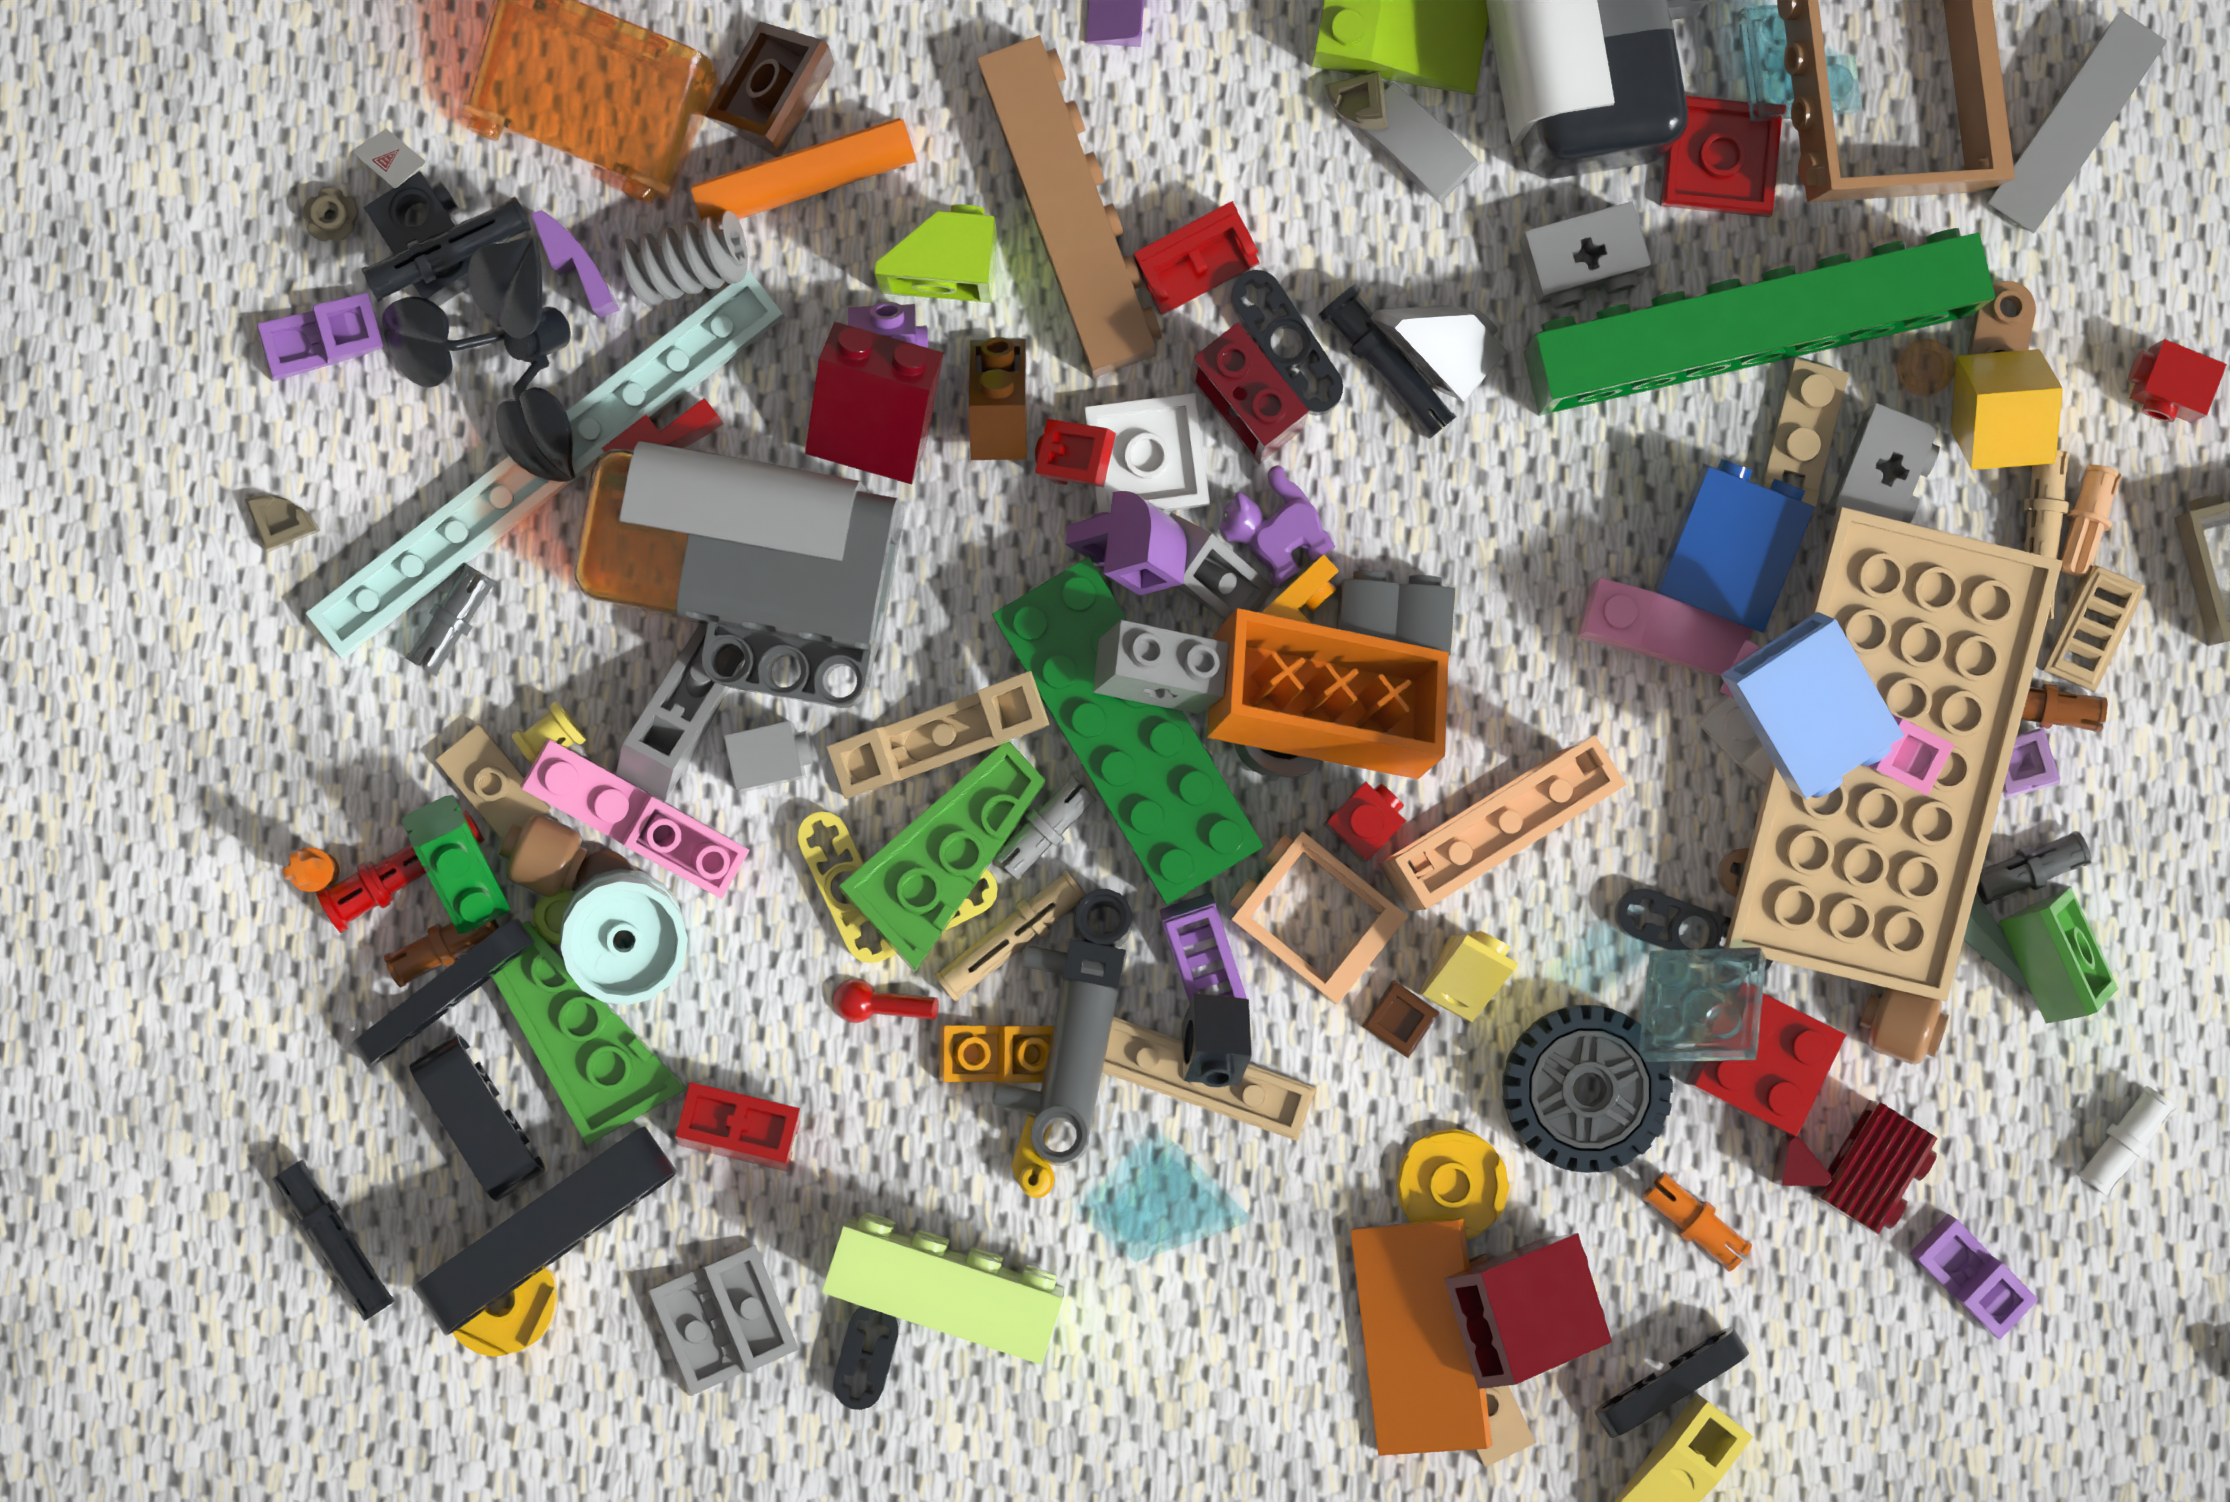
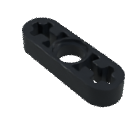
(1275, 300)
(1659, 905)
(1686, 1375)

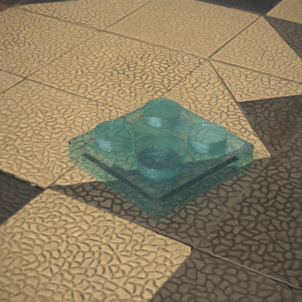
(1702, 1005)

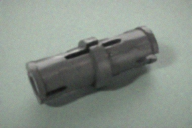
(450, 620)
(2033, 867)

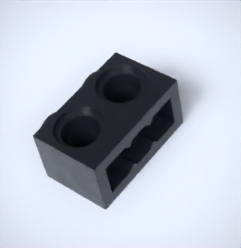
(389, 218)

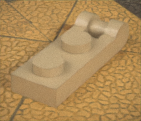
(1806, 426)

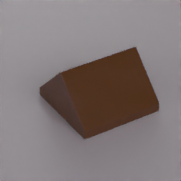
(772, 86)

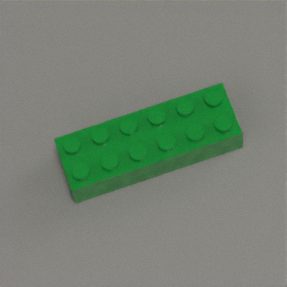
(1135, 753)

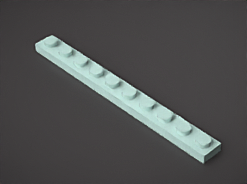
(511, 493)

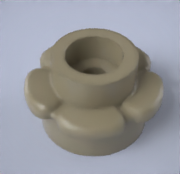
(345, 215)

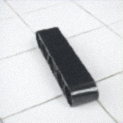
(544, 1230)

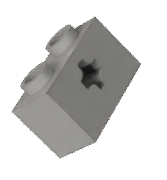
(1609, 233)
(1882, 438)
(1160, 667)

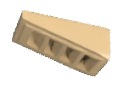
(2083, 599)

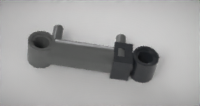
(1081, 1027)

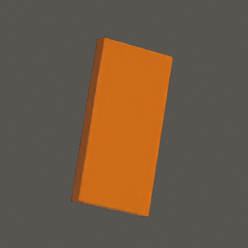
(1412, 1341)

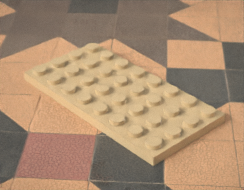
(1876, 872)

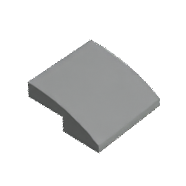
(722, 1320)

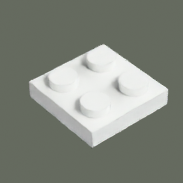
(1154, 452)

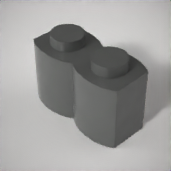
(1404, 613)

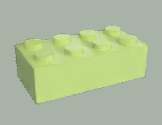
(944, 1288)

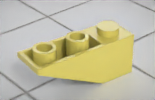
(1468, 973)
(1688, 1457)

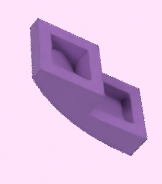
(566, 255)
(320, 337)
(1974, 1276)

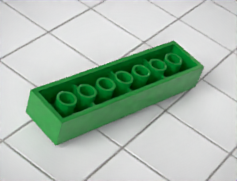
(1758, 322)

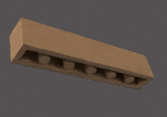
(1067, 206)

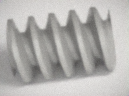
(686, 264)

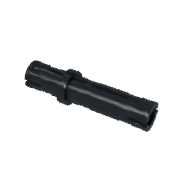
(445, 249)
(335, 1243)

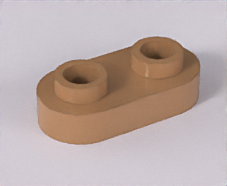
(1995, 331)

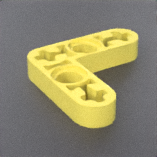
(846, 915)

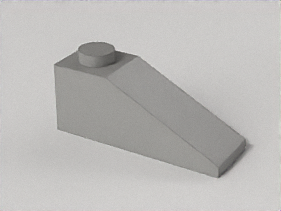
(676, 719)

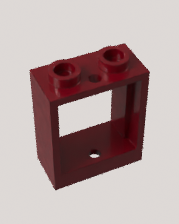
(1241, 377)

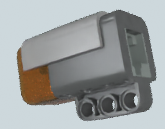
(753, 551)

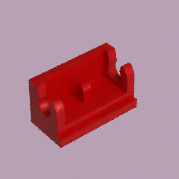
(1196, 258)
(738, 1126)

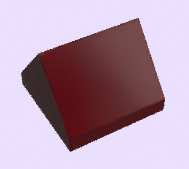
(1798, 1165)

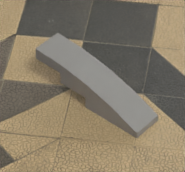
(2077, 120)

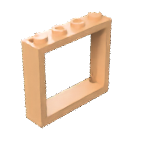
(1502, 824)

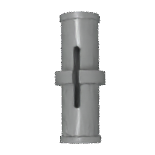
(1045, 827)

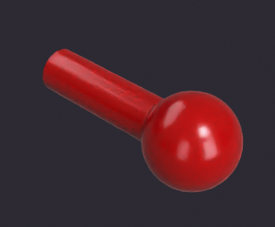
(857, 1001)

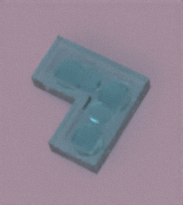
(1765, 74)

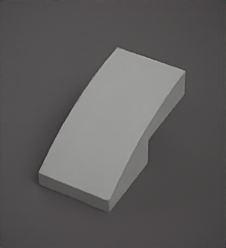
(1421, 145)

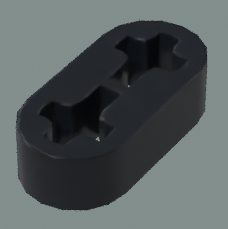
(879, 1360)

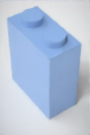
(1813, 706)

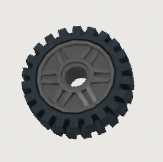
(1542, 1100)

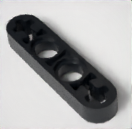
(443, 992)

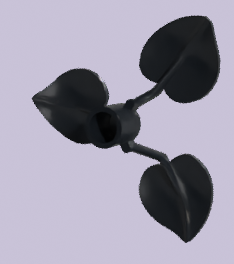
(508, 285)

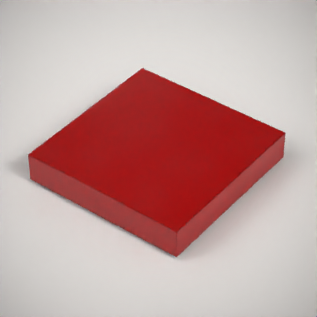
(1723, 160)

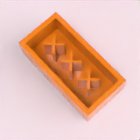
(1331, 695)

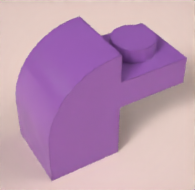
(1133, 543)

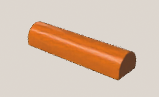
(806, 172)

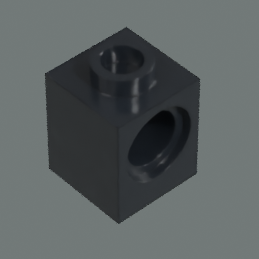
(1216, 1040)

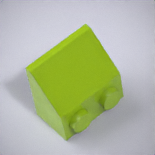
(944, 258)

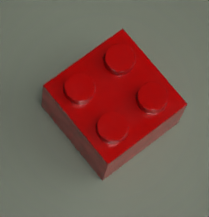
(1788, 1070)

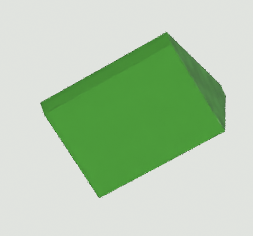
(2059, 957)

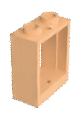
(1360, 953)

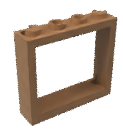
(1978, 101)

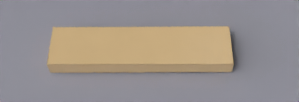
(1157, 1064)

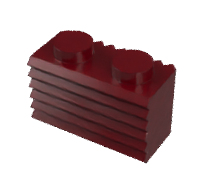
(1877, 1167)

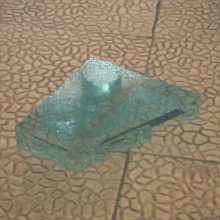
(1169, 1207)

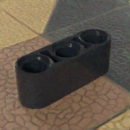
(474, 1118)

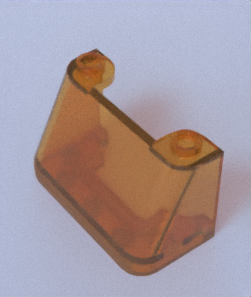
(591, 90)

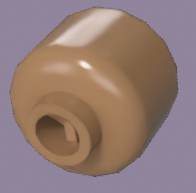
(543, 855)
(1904, 1025)

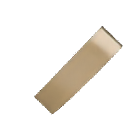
(939, 736)

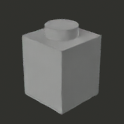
(768, 756)

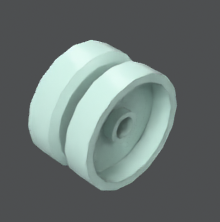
(625, 970)

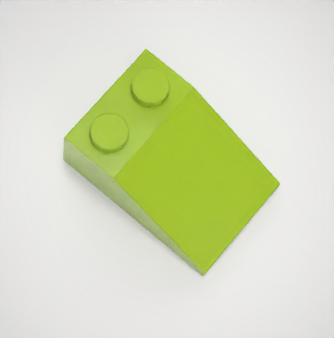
(1405, 40)

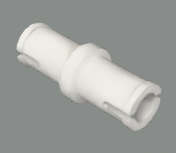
(2127, 1141)

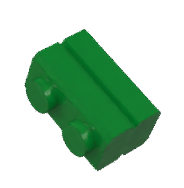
(455, 864)

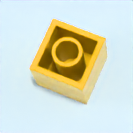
(2006, 409)

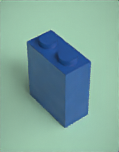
(1735, 545)

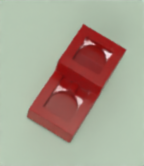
(682, 432)

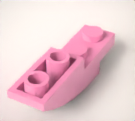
(634, 818)

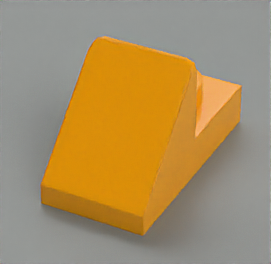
(1309, 589)

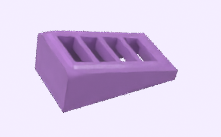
(1189, 912)

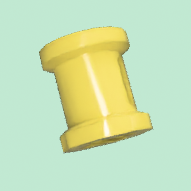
(556, 726)

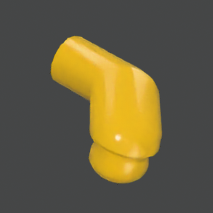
(1030, 1170)

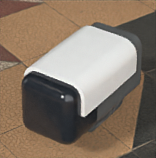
(1590, 81)

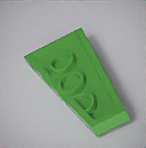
(935, 862)
(583, 1044)

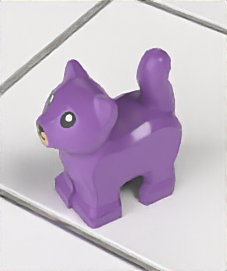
(1273, 540)

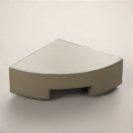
(1360, 101)
(279, 521)

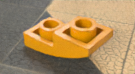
(993, 1053)

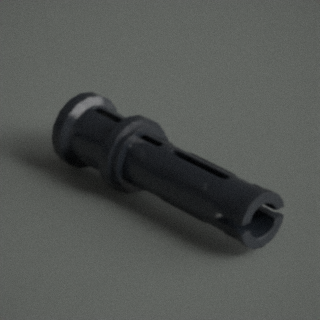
(1367, 341)

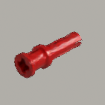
(371, 882)

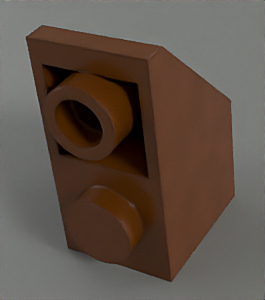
(998, 399)

